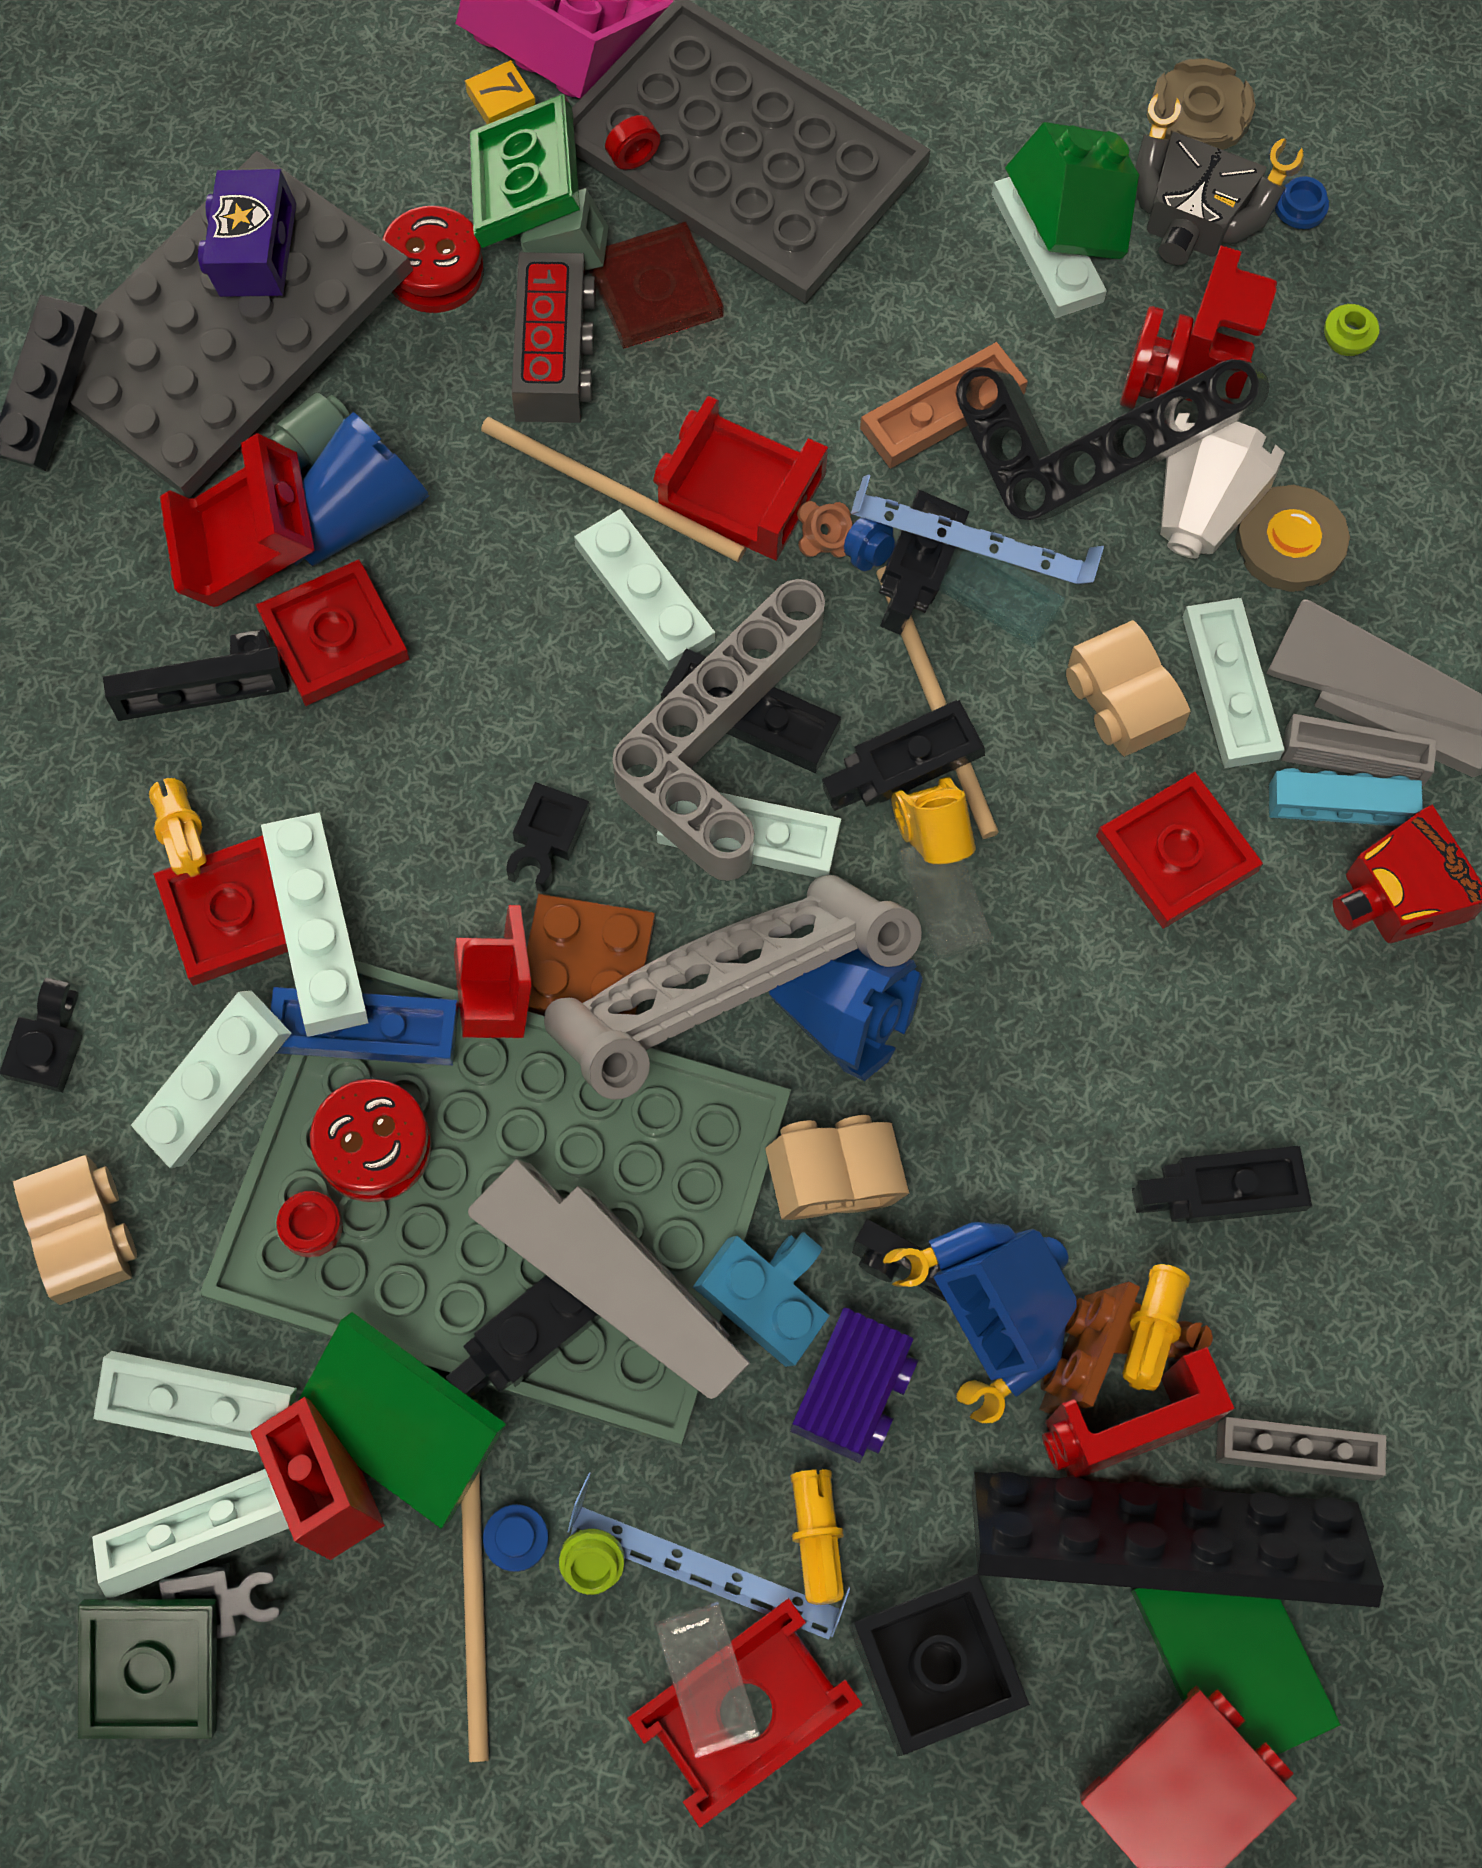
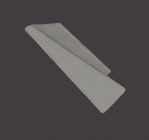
(1380, 685)
(609, 1271)

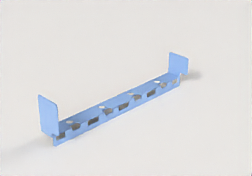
(976, 539)
(704, 1567)

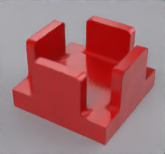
(1233, 301)

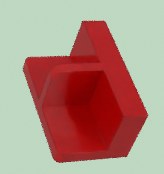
(494, 981)

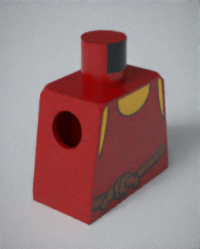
(1411, 882)

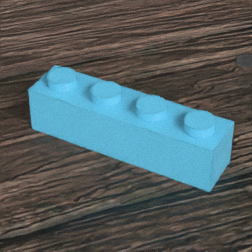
(1344, 797)

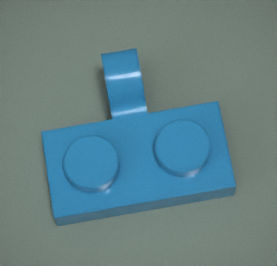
(763, 1295)

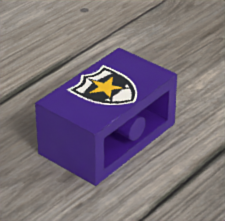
(248, 233)

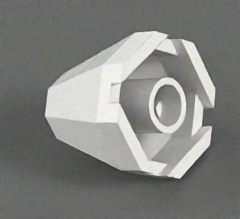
(1214, 486)

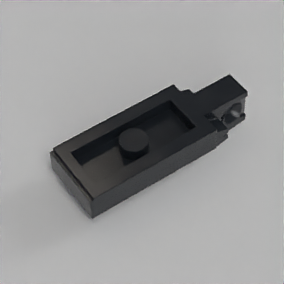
(917, 564)
(906, 757)
(1228, 1186)
(522, 1338)

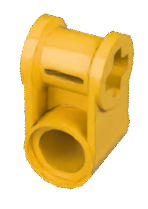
(935, 822)

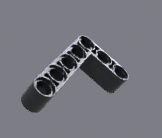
(1103, 444)

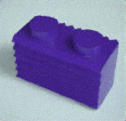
(853, 1386)

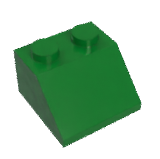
(1077, 189)

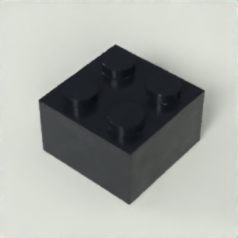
(938, 1665)

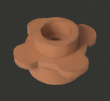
(835, 517)

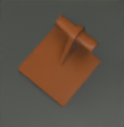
(1097, 1333)

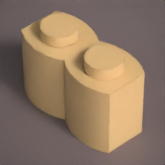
(1127, 688)
(836, 1168)
(75, 1229)

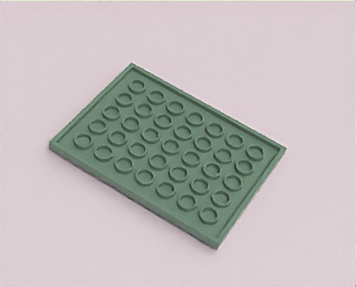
(669, 1161)

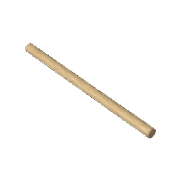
(613, 489)
(936, 700)
(474, 1624)

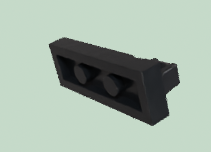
(246, 673)

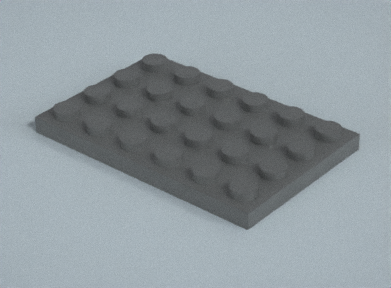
(748, 148)
(197, 373)

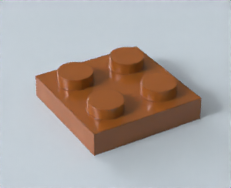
(583, 949)

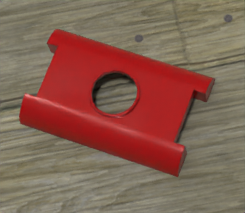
(802, 1711)

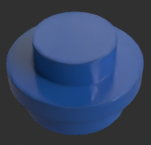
(1303, 203)
(869, 543)
(515, 1538)

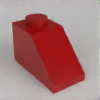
(316, 1481)

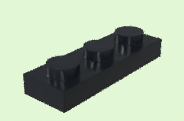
(44, 381)
(776, 722)

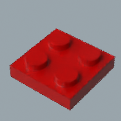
(332, 632)
(1179, 849)
(225, 912)

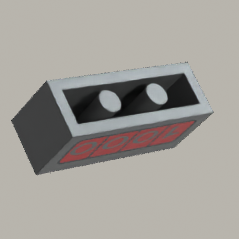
(552, 337)

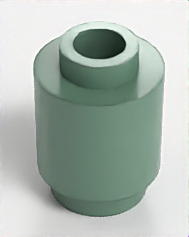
(310, 427)

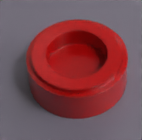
(632, 142)
(309, 1224)

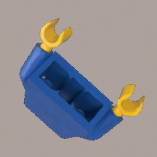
(1007, 1301)

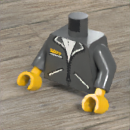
(1203, 193)

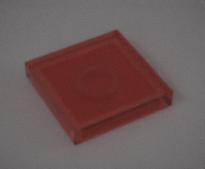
(656, 285)

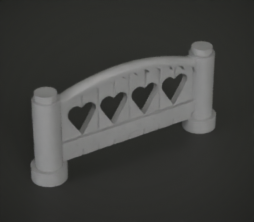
(615, 1045)

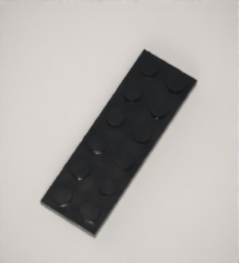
(1173, 1539)

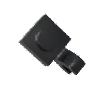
(44, 1048)

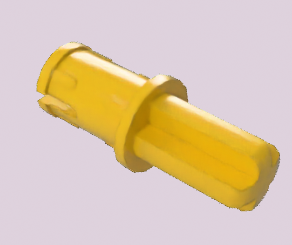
(178, 827)
(1155, 1327)
(818, 1536)

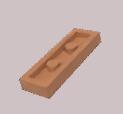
(932, 409)

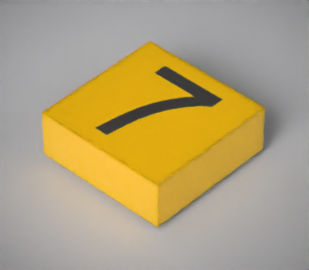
(499, 92)

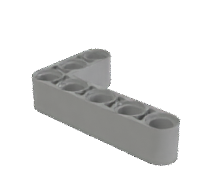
(711, 719)

